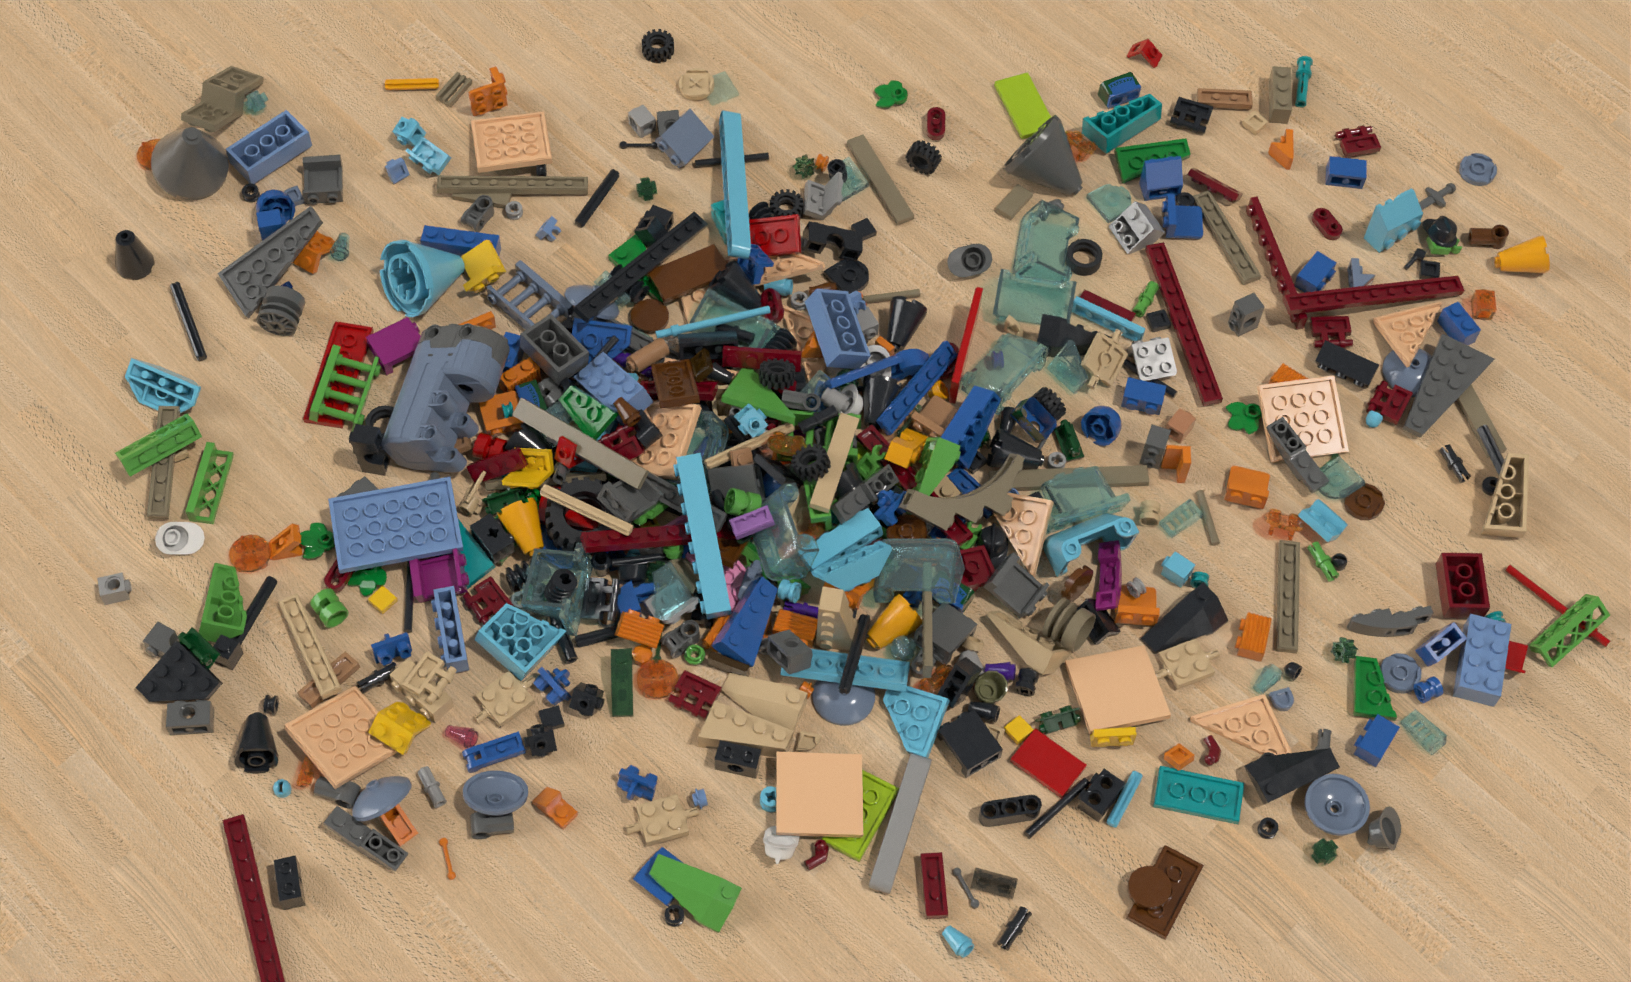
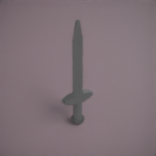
(1437, 197)

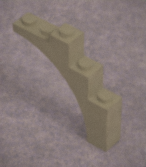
(968, 506)

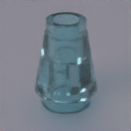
(340, 248)
(1268, 677)

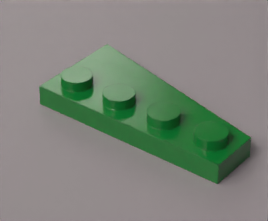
(1132, 158)
(626, 253)

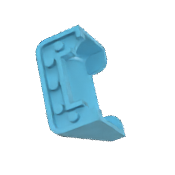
(1067, 544)

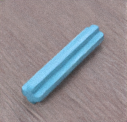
(1124, 799)

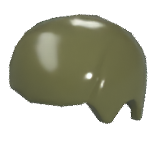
(990, 687)

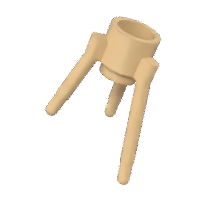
(470, 503)

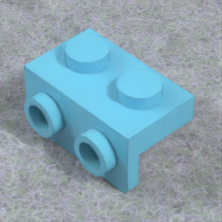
(429, 155)

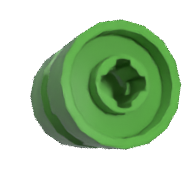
(740, 503)
(329, 608)

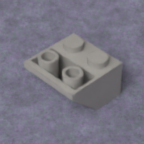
(1136, 228)

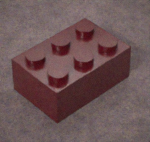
(1462, 585)

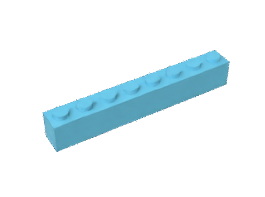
(703, 535)

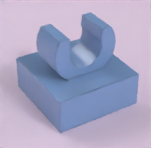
(396, 170)
(547, 229)
(857, 301)

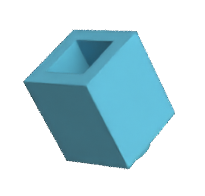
(1177, 569)

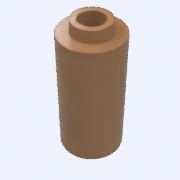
(647, 356)

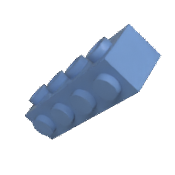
(451, 629)

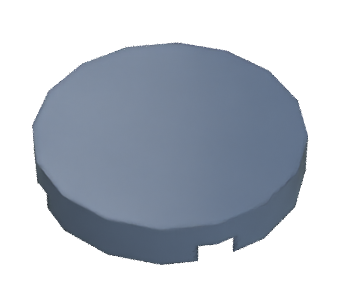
(1478, 169)
(1400, 673)

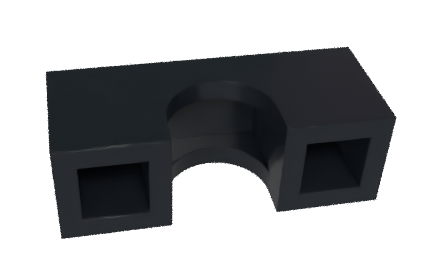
(846, 241)
(366, 446)

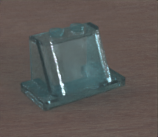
(1080, 497)
(540, 571)

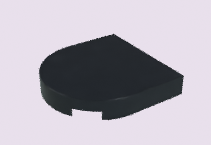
(848, 275)

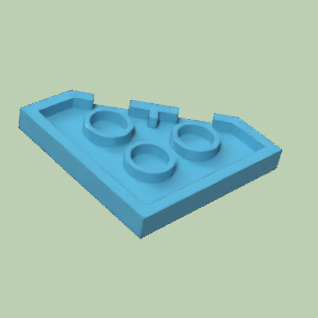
(916, 717)

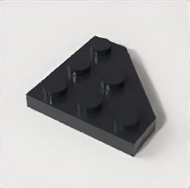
(178, 677)

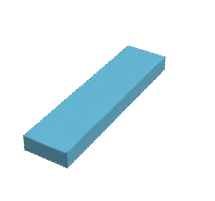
(1107, 319)

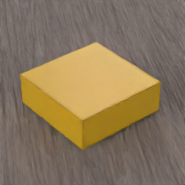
(382, 599)
(1018, 729)

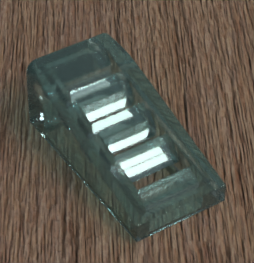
(1189, 504)
(1434, 741)

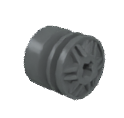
(281, 310)

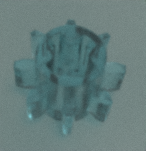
(256, 101)
(903, 648)

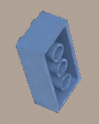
(268, 147)
(837, 329)
(608, 382)
(1482, 660)

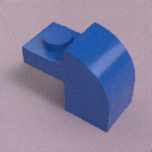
(912, 361)
(632, 597)

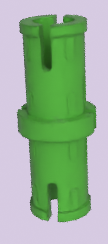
(1145, 299)
(1323, 561)

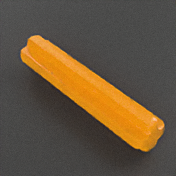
(411, 84)

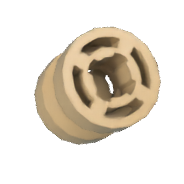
(1149, 514)

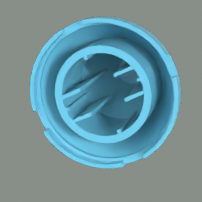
(417, 275)

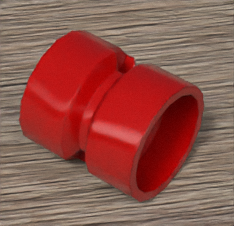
(486, 446)

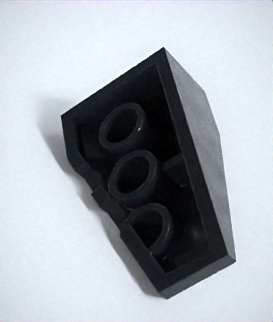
(1056, 332)
(1192, 617)
(1283, 773)

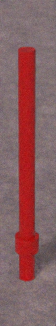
(1553, 602)

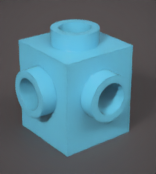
(406, 129)
(751, 421)

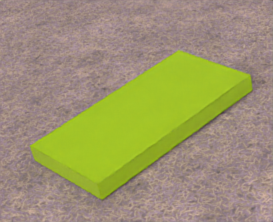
(1022, 103)
(877, 800)

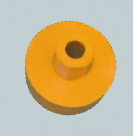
(939, 389)

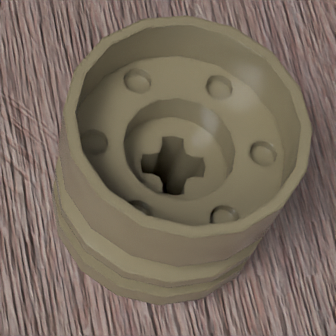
(1068, 624)

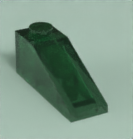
(622, 682)

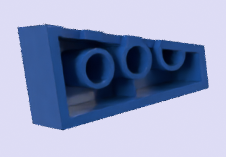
(971, 423)
(746, 626)

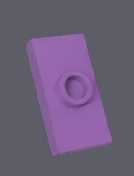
(752, 522)

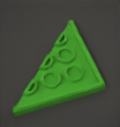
(747, 390)

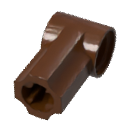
(1495, 236)

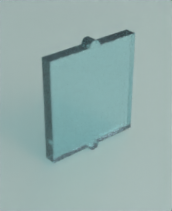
(723, 89)

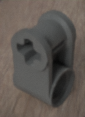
(476, 215)
(678, 641)

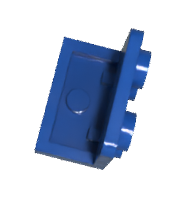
(1181, 220)

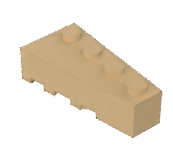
(1509, 502)
(835, 620)
(744, 729)

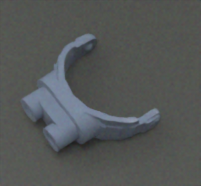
(752, 572)

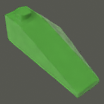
(936, 461)
(223, 605)
(700, 892)

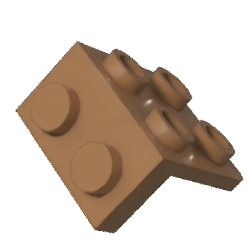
(934, 417)

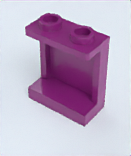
(394, 343)
(438, 573)

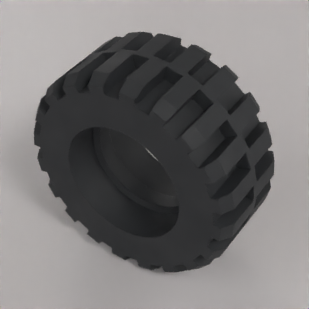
(556, 526)

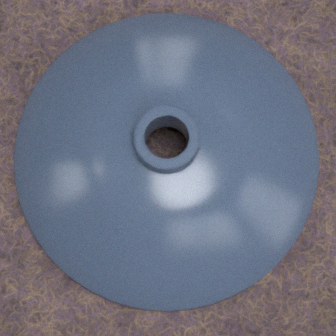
(577, 293)
(1408, 378)
(842, 708)
(495, 792)
(1339, 793)
(380, 797)

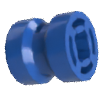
(1426, 690)

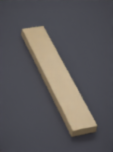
(837, 453)
(310, 646)

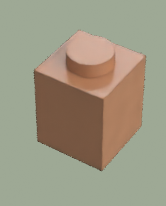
(1180, 425)

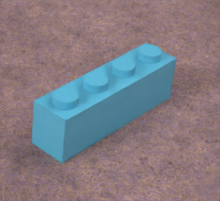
(846, 537)

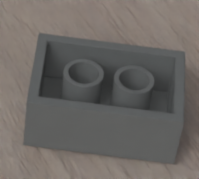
(554, 349)

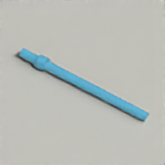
(674, 330)

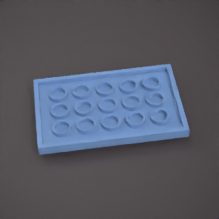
(395, 524)

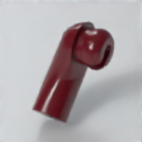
(1214, 751)
(820, 855)

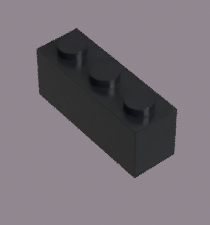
(692, 343)
(1346, 364)

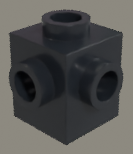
(587, 699)
(540, 740)

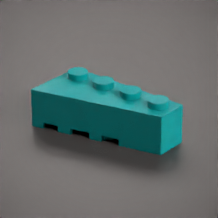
(1122, 123)

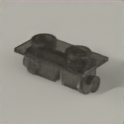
(994, 883)

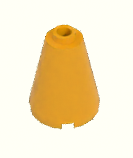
(1525, 257)
(523, 524)
(895, 621)

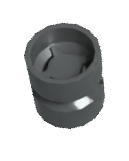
(550, 391)

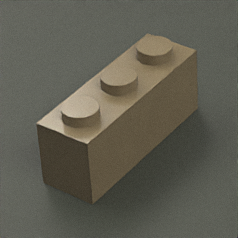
(1280, 95)

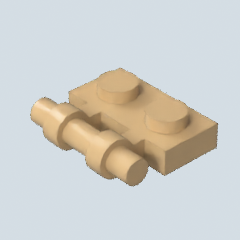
(423, 675)

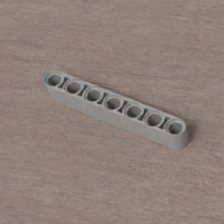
(900, 823)

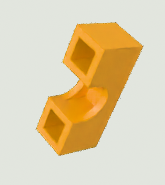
(906, 448)

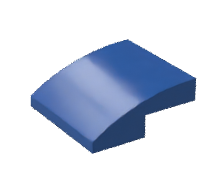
(648, 883)

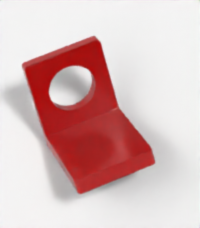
(1147, 50)
(566, 452)
(1516, 656)

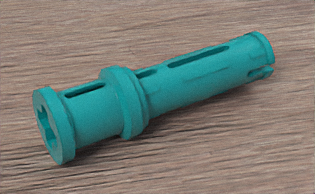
(1306, 69)

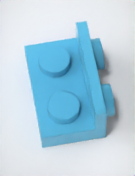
(1323, 520)

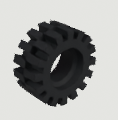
(658, 53)
(923, 157)
(786, 198)
(777, 374)
(1050, 402)
(813, 470)

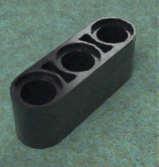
(1017, 803)

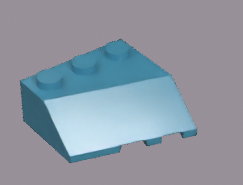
(1393, 220)
(518, 639)

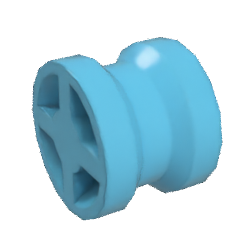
(789, 590)
(768, 804)

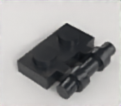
(1191, 110)
(595, 596)

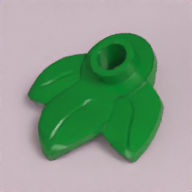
(891, 94)
(1242, 418)
(313, 541)
(368, 579)

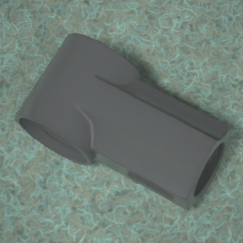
(798, 400)
(343, 796)
(486, 825)

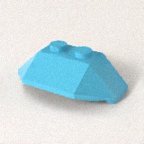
(161, 387)
(854, 567)

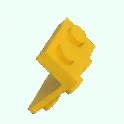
(482, 266)
(538, 470)
(398, 726)
(1113, 737)

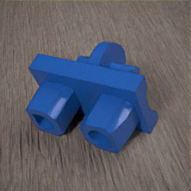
(888, 504)
(392, 648)
(558, 692)
(637, 785)

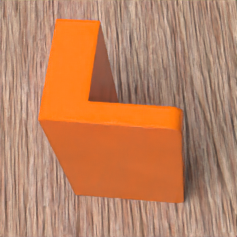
(1177, 458)

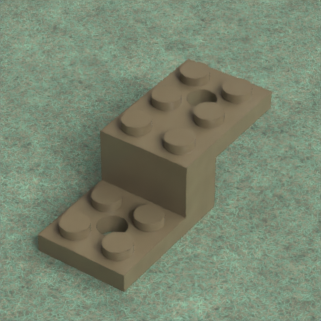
(222, 98)

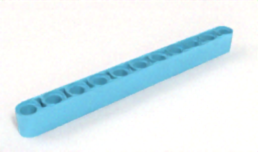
(734, 185)

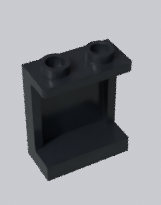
(970, 742)

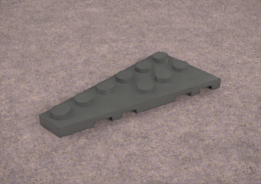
(267, 261)
(1446, 378)

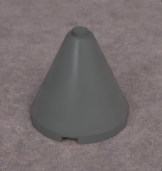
(1047, 159)
(189, 164)

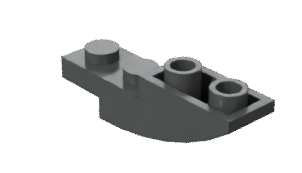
(1296, 456)
(864, 493)
(1384, 624)
(365, 840)

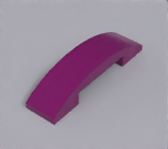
(1110, 575)

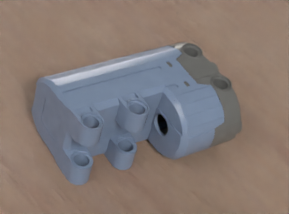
(446, 374)

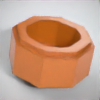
(642, 654)

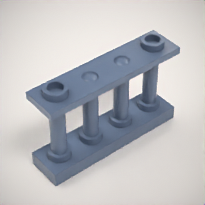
(536, 285)

